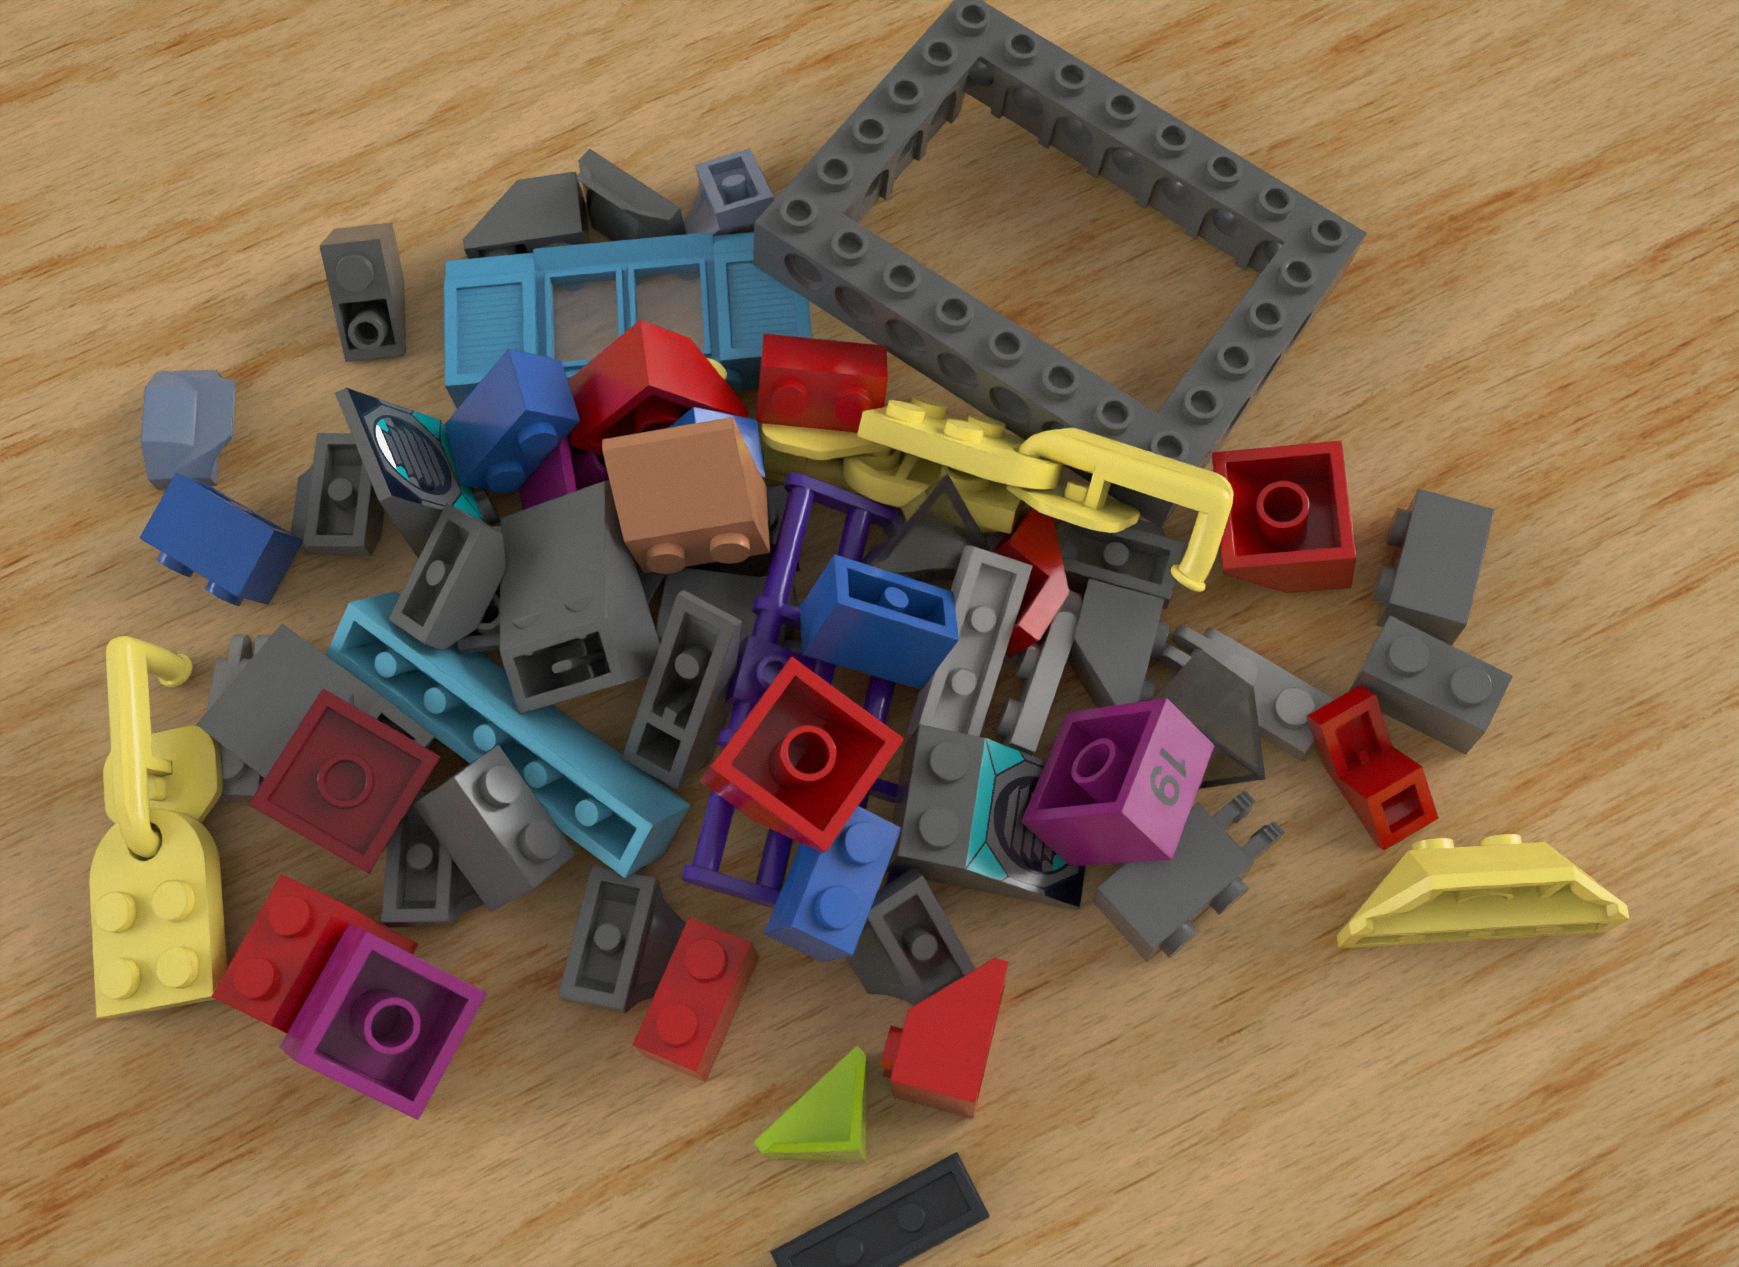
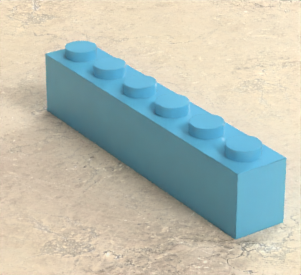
(471, 709)

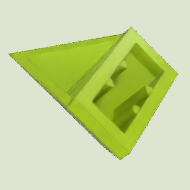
(826, 1120)

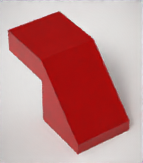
(1036, 544)
(1374, 777)

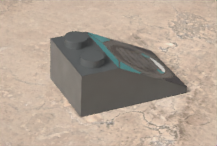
(409, 466)
(963, 819)

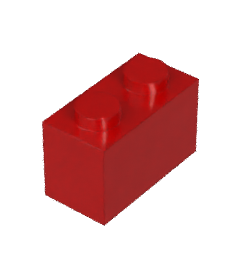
(820, 382)
(696, 999)

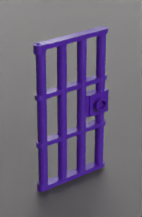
(761, 661)

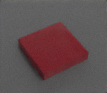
(345, 781)

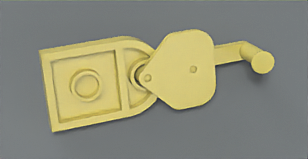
(1035, 466)
(878, 470)
(161, 917)

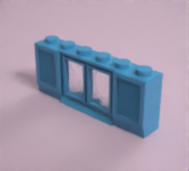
(585, 296)

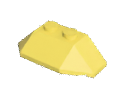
(1481, 895)

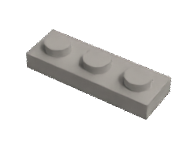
(986, 602)

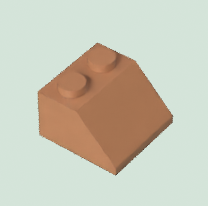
(688, 496)

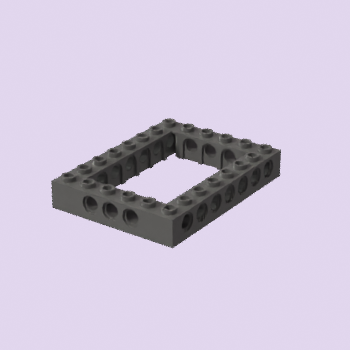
(823, 253)

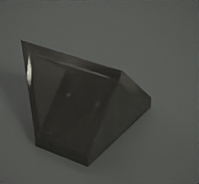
(927, 536)
(1225, 713)

